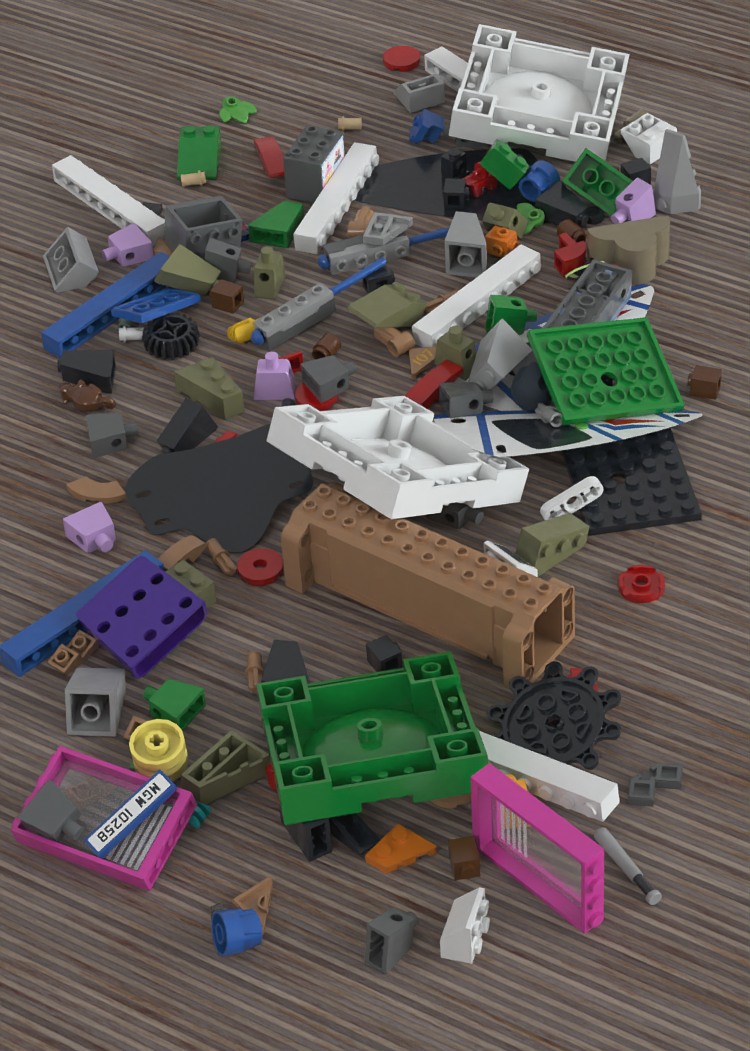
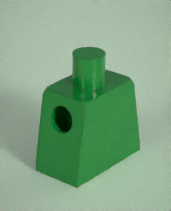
(511, 310)
(175, 702)

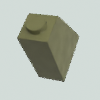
(188, 272)

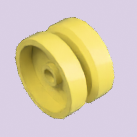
(159, 746)

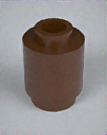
(572, 229)
(326, 346)

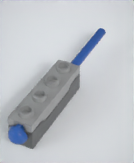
(354, 254)
(303, 311)

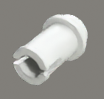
(130, 333)

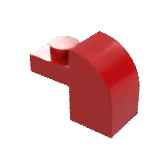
(569, 255)

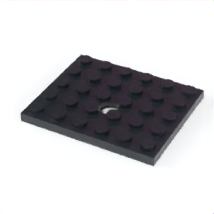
(654, 487)

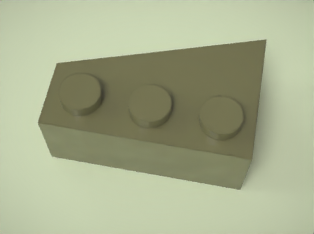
(211, 386)
(551, 541)
(225, 768)

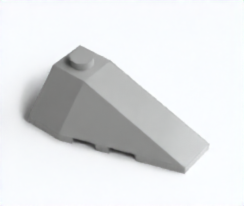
(675, 181)

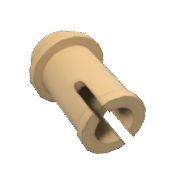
(349, 123)
(193, 179)

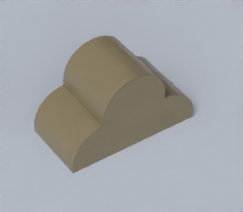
(632, 245)

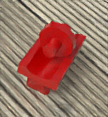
(480, 178)

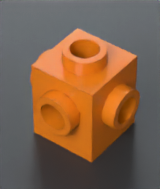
(501, 241)

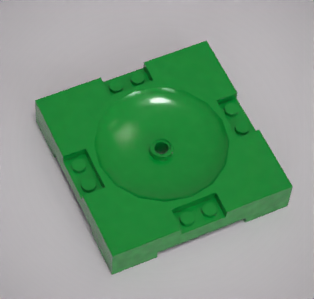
(370, 738)

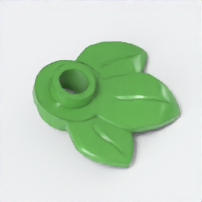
(235, 109)
(533, 215)

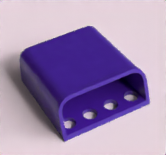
(142, 616)

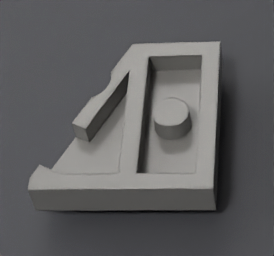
(385, 227)

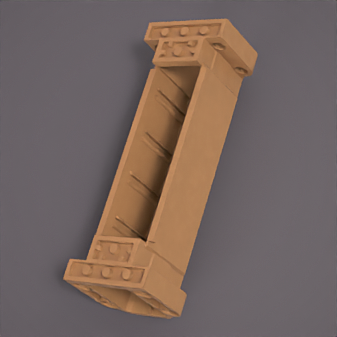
(428, 582)

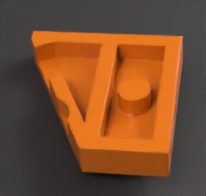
(399, 849)

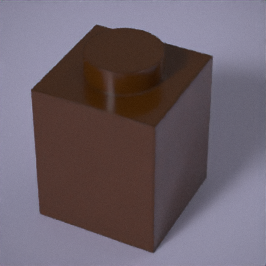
(227, 296)
(705, 382)
(464, 858)

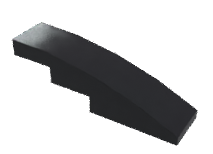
(353, 833)

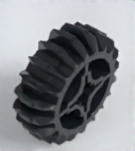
(170, 336)

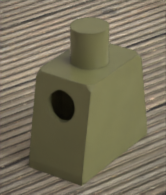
(504, 217)
(269, 265)
(456, 349)

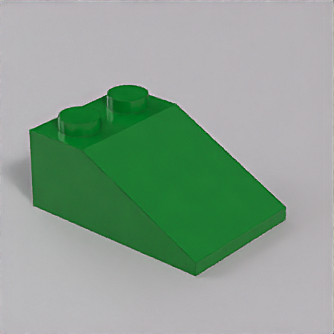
(199, 150)
(504, 164)
(596, 181)

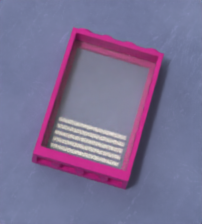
(97, 792)
(538, 848)

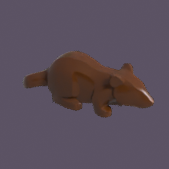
(85, 397)

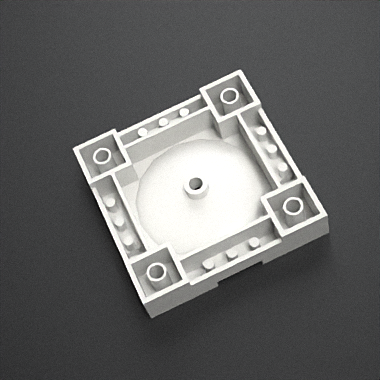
(538, 95)
(396, 457)

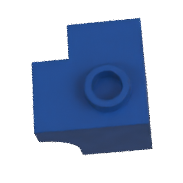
(426, 127)

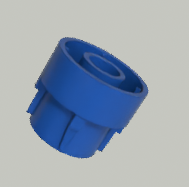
(538, 179)
(235, 930)

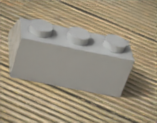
(70, 262)

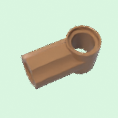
(360, 223)
(396, 342)

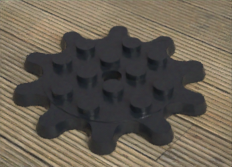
(562, 699)

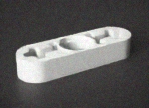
(561, 499)

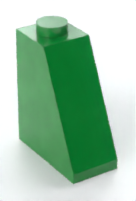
(277, 225)

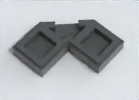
(660, 775)

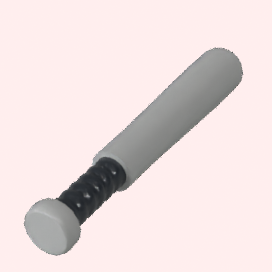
(621, 858)

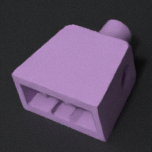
(634, 203)
(128, 246)
(274, 379)
(91, 528)

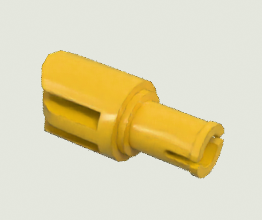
(241, 331)

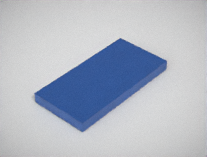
(155, 305)

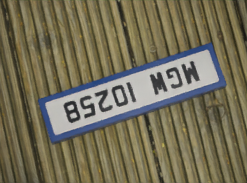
(130, 814)

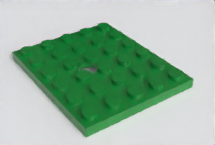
(624, 350)

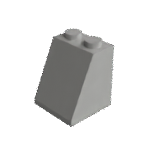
(465, 246)
(497, 356)
(94, 701)

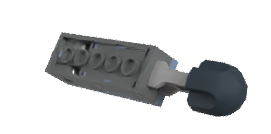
(594, 298)

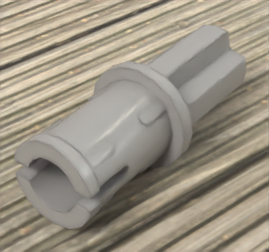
(549, 414)

